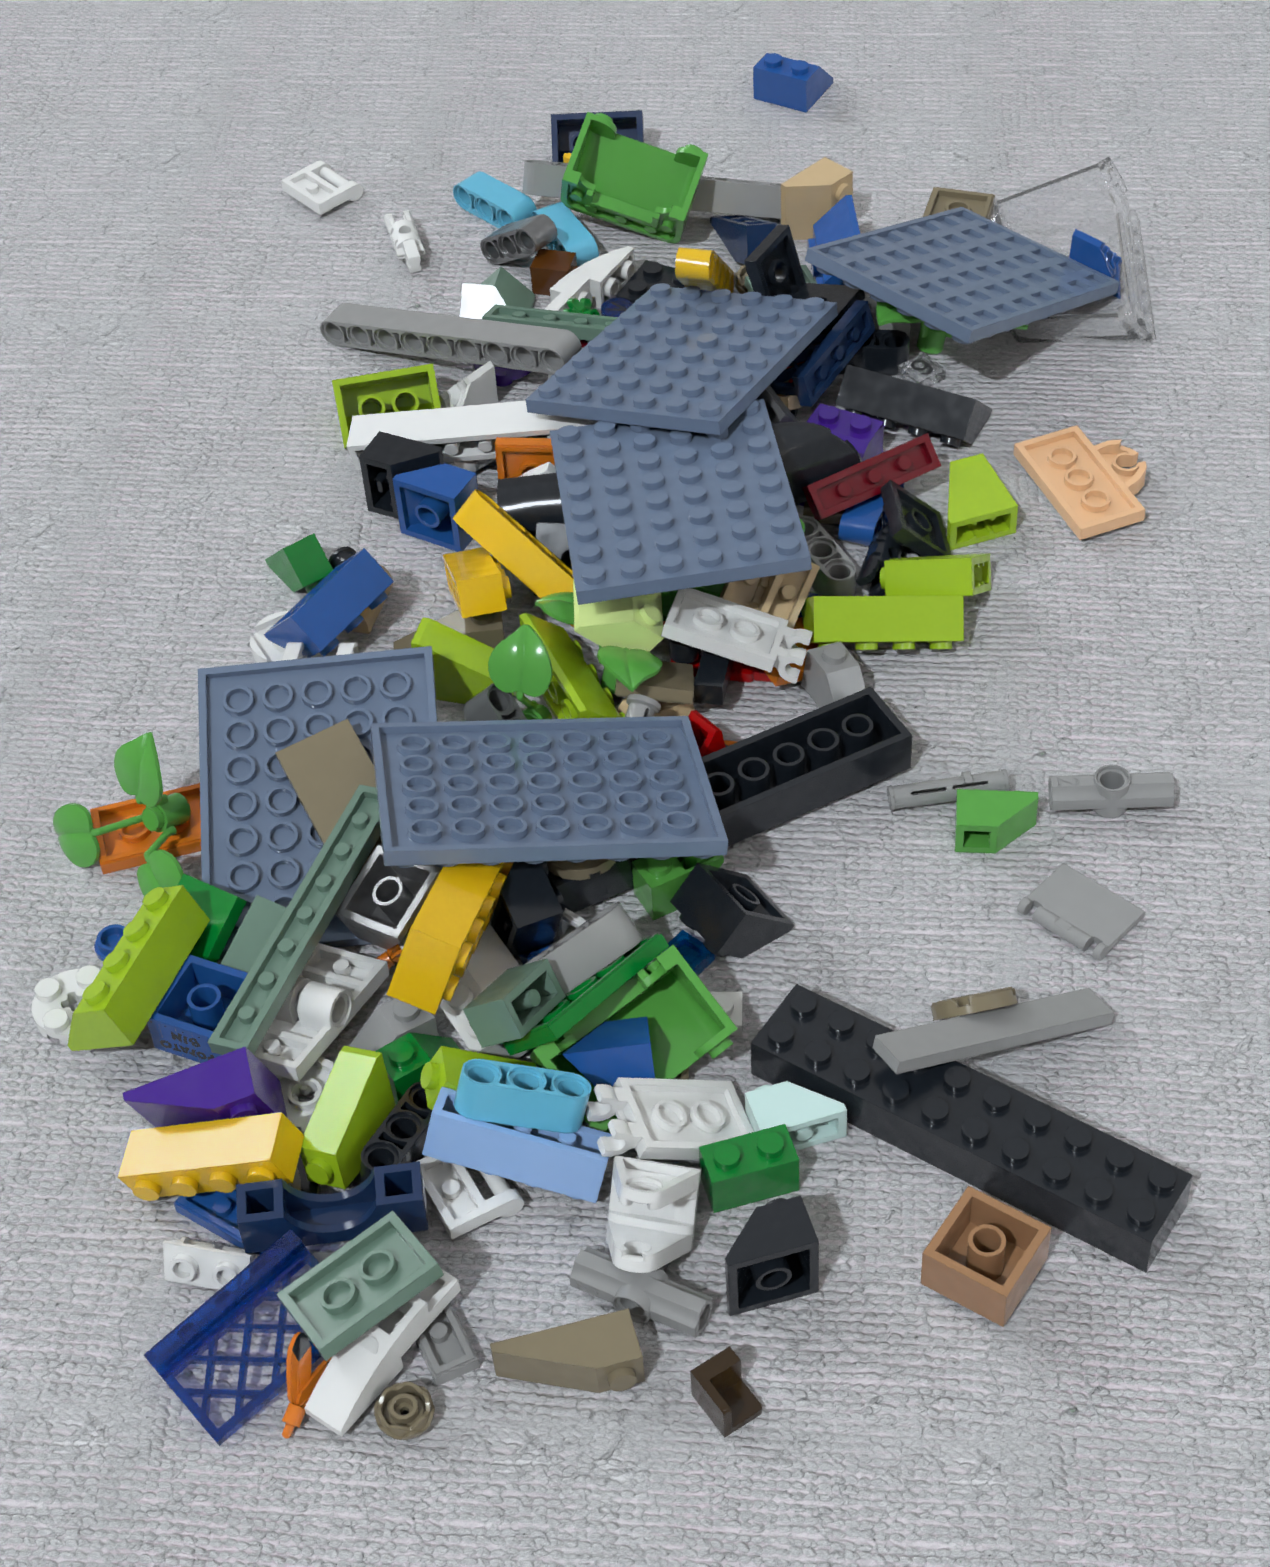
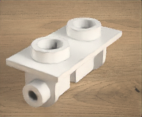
(202, 1263)

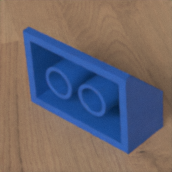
(834, 225)
(333, 605)

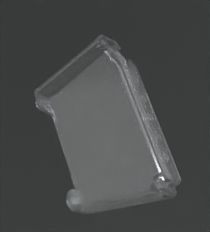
(1097, 205)

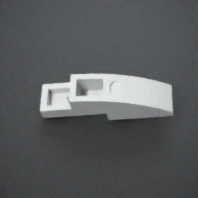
(596, 279)
(374, 1359)

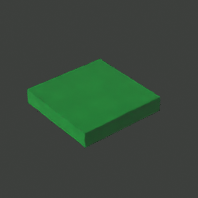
(222, 910)

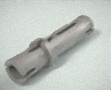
(903, 795)

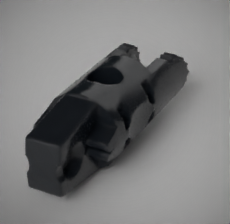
(880, 549)

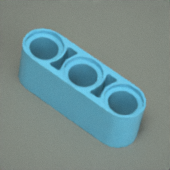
(492, 200)
(571, 233)
(522, 1096)

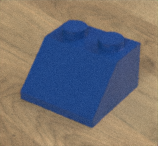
(789, 82)
(430, 500)

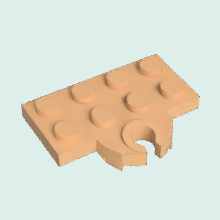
(1085, 479)

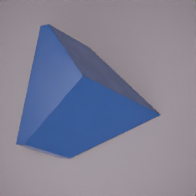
(1095, 255)
(614, 1051)

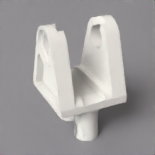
(651, 1213)

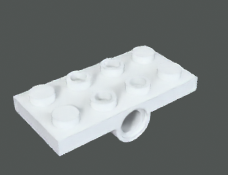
(319, 1008)

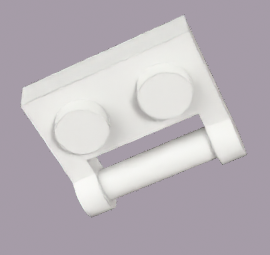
(321, 187)
(460, 1201)

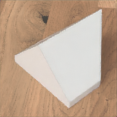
(473, 389)

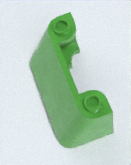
(631, 180)
(681, 1021)

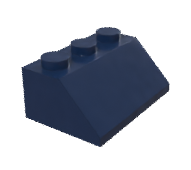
(567, 127)

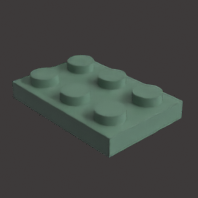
(359, 1285)

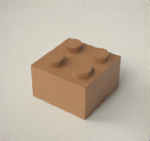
(985, 1255)

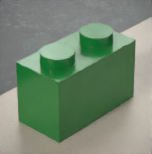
(749, 1168)

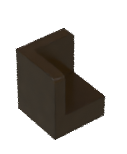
(723, 1394)

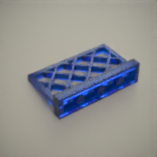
(222, 1315)

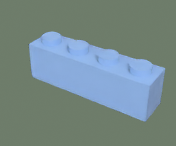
(535, 1157)

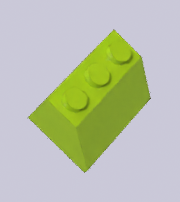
(385, 393)

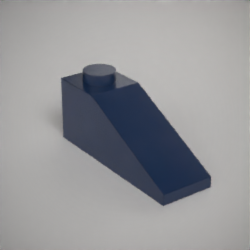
(741, 233)

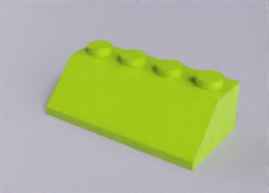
(885, 620)
(574, 684)
(138, 971)

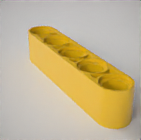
(703, 270)
(513, 546)

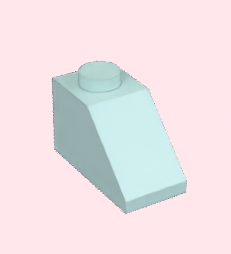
(807, 1114)

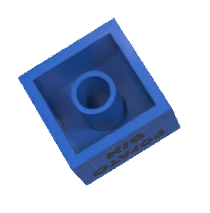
(194, 1008)

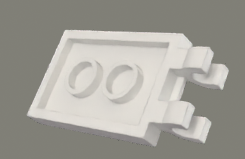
(736, 632)
(667, 1116)

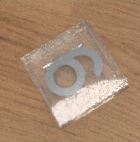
(922, 370)

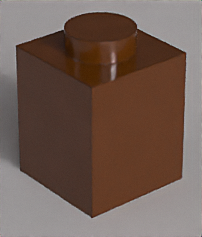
(549, 268)

